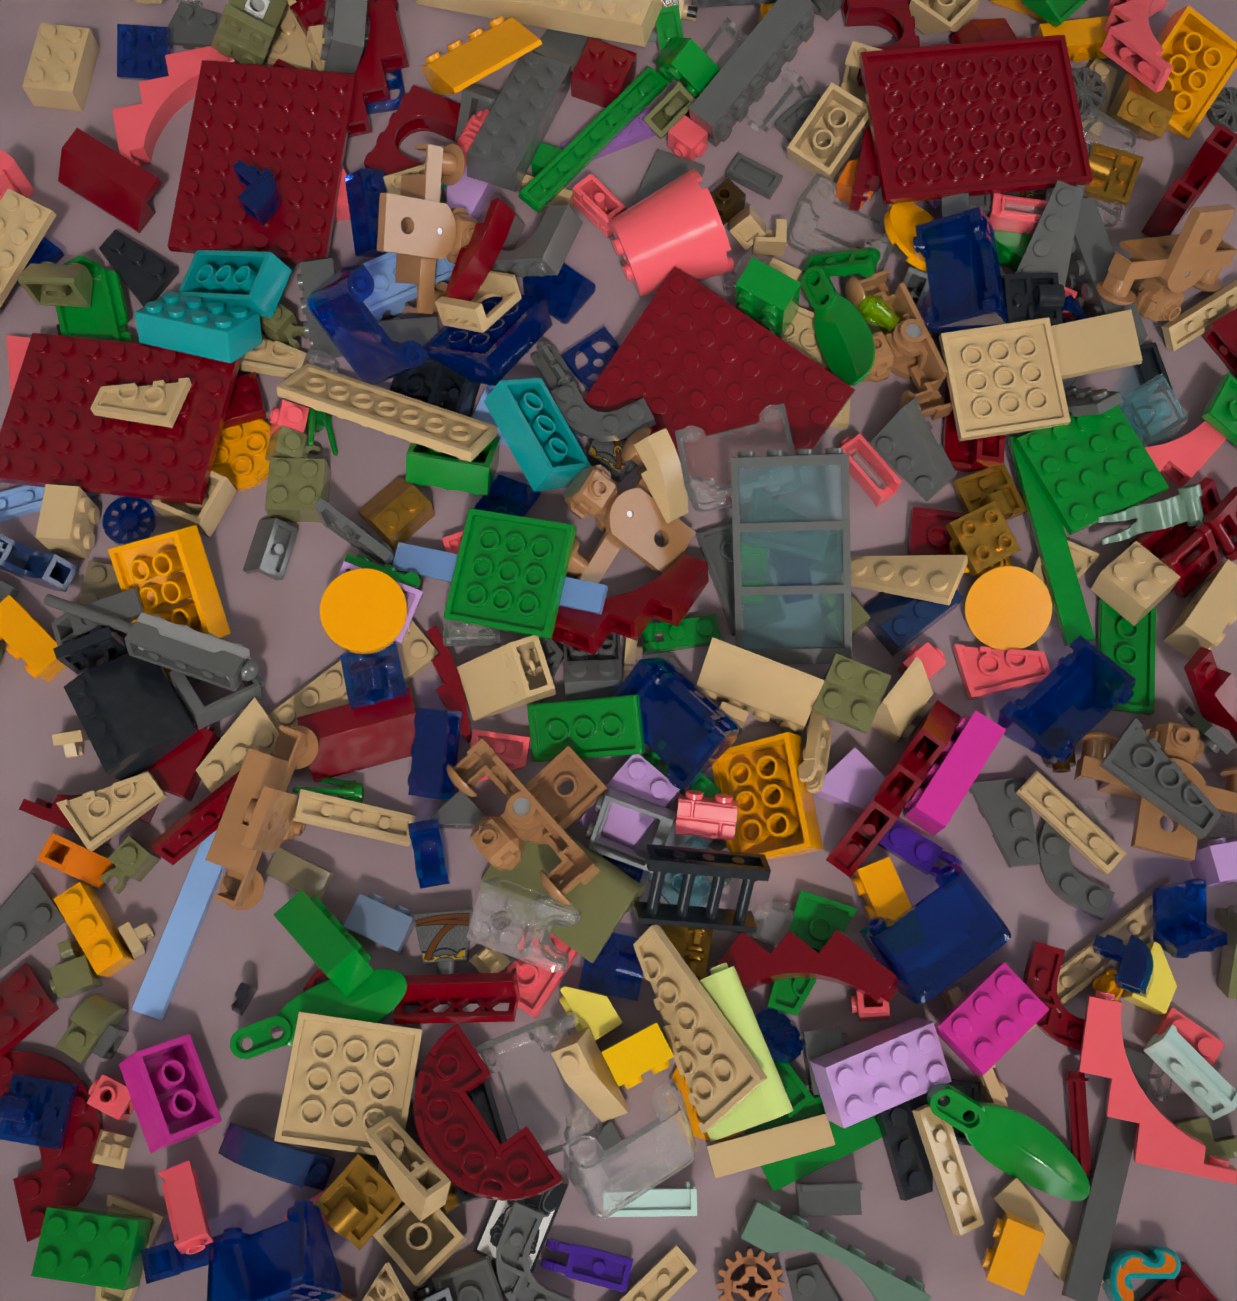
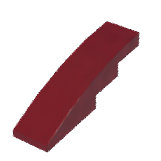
(479, 257)
(452, 691)

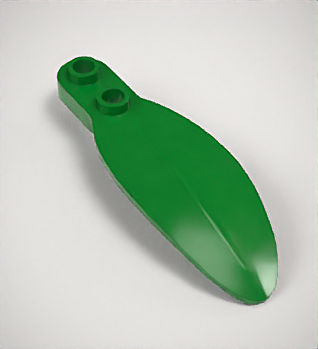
(839, 329)
(367, 1003)
(1013, 1143)

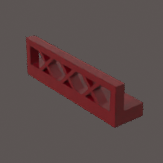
(195, 825)
(458, 992)

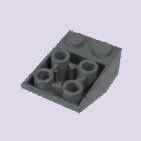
(593, 675)

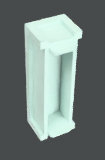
(1192, 1073)
(663, 1202)

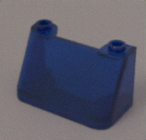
(962, 272)
(356, 332)
(1067, 702)
(679, 720)
(937, 936)
(276, 1263)

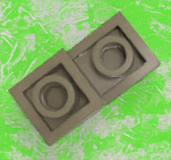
(299, 873)

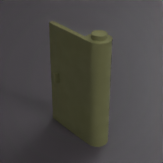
(601, 900)

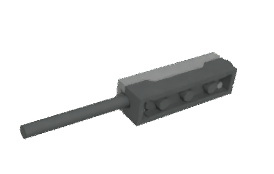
(174, 646)

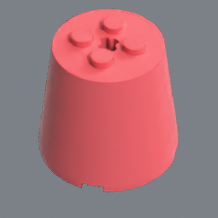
(672, 230)

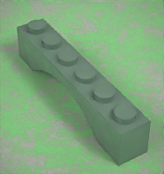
(776, 1233)

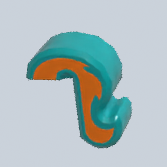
(1131, 1264)

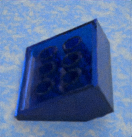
(492, 354)

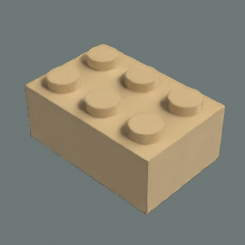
(61, 67)
(830, 133)
(1207, 613)

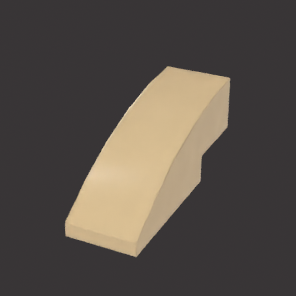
(663, 474)

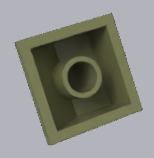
(58, 284)

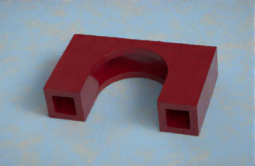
(888, 14)
(418, 112)
(1191, 185)

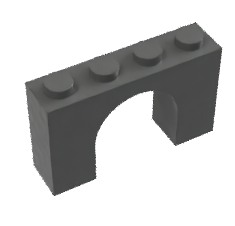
(545, 250)

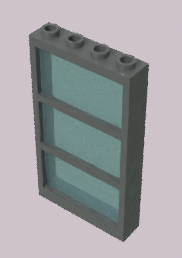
(792, 555)

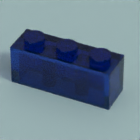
(363, 198)
(433, 748)

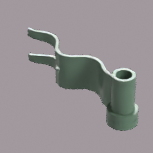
(1159, 514)

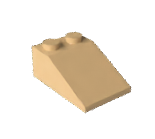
(904, 703)

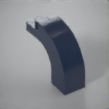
(35, 566)
(275, 1159)

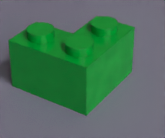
(687, 63)

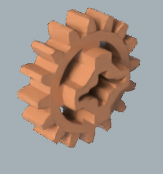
(733, 1284)

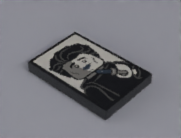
(547, 1202)

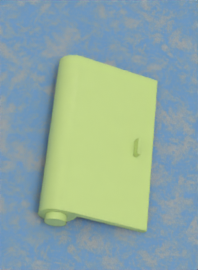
(769, 1098)

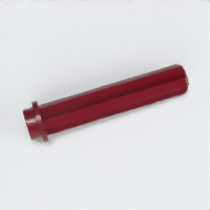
(1078, 1118)

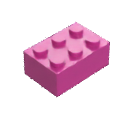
(990, 1018)
(170, 1092)

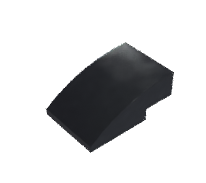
(438, 386)

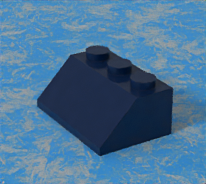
(902, 619)

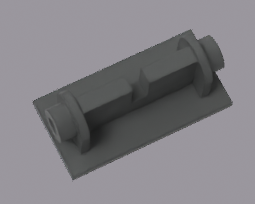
(552, 366)

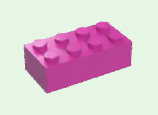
(954, 773)

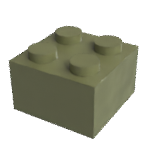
(295, 488)

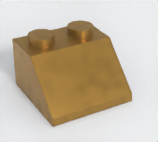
(1142, 108)
(397, 512)

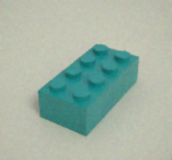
(237, 279)
(199, 327)
(536, 433)

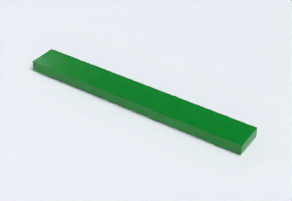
(593, 140)
(1054, 555)

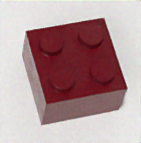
(602, 72)

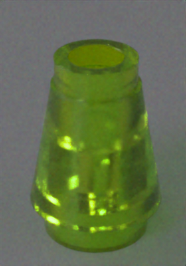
(878, 312)

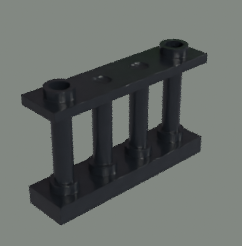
(702, 862)

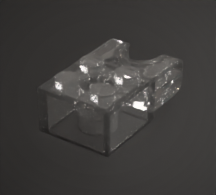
(520, 923)

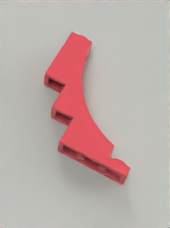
(1133, 43)
(162, 97)
(1187, 454)
(1157, 1139)

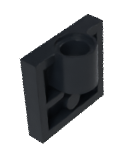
(1033, 297)
(84, 652)

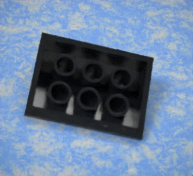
(129, 714)

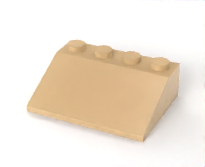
(759, 686)

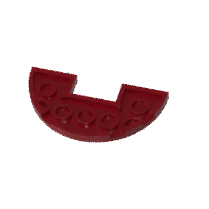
(460, 1138)
(68, 1170)

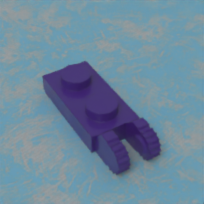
(915, 849)
(591, 1265)

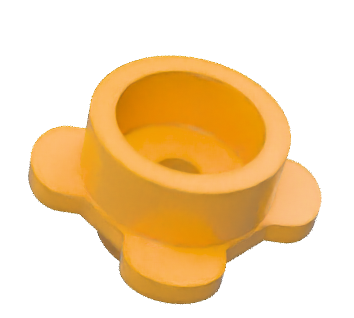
(1106, 983)

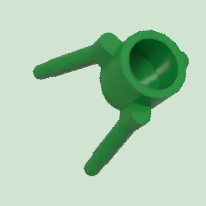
(315, 422)
(347, 789)

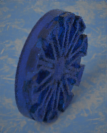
(128, 520)
(780, 1035)

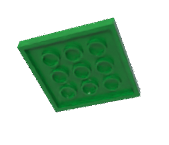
(1091, 467)
(510, 573)

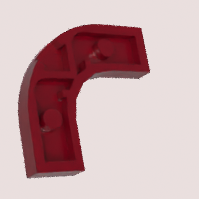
(1042, 978)

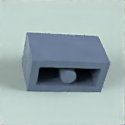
(381, 923)

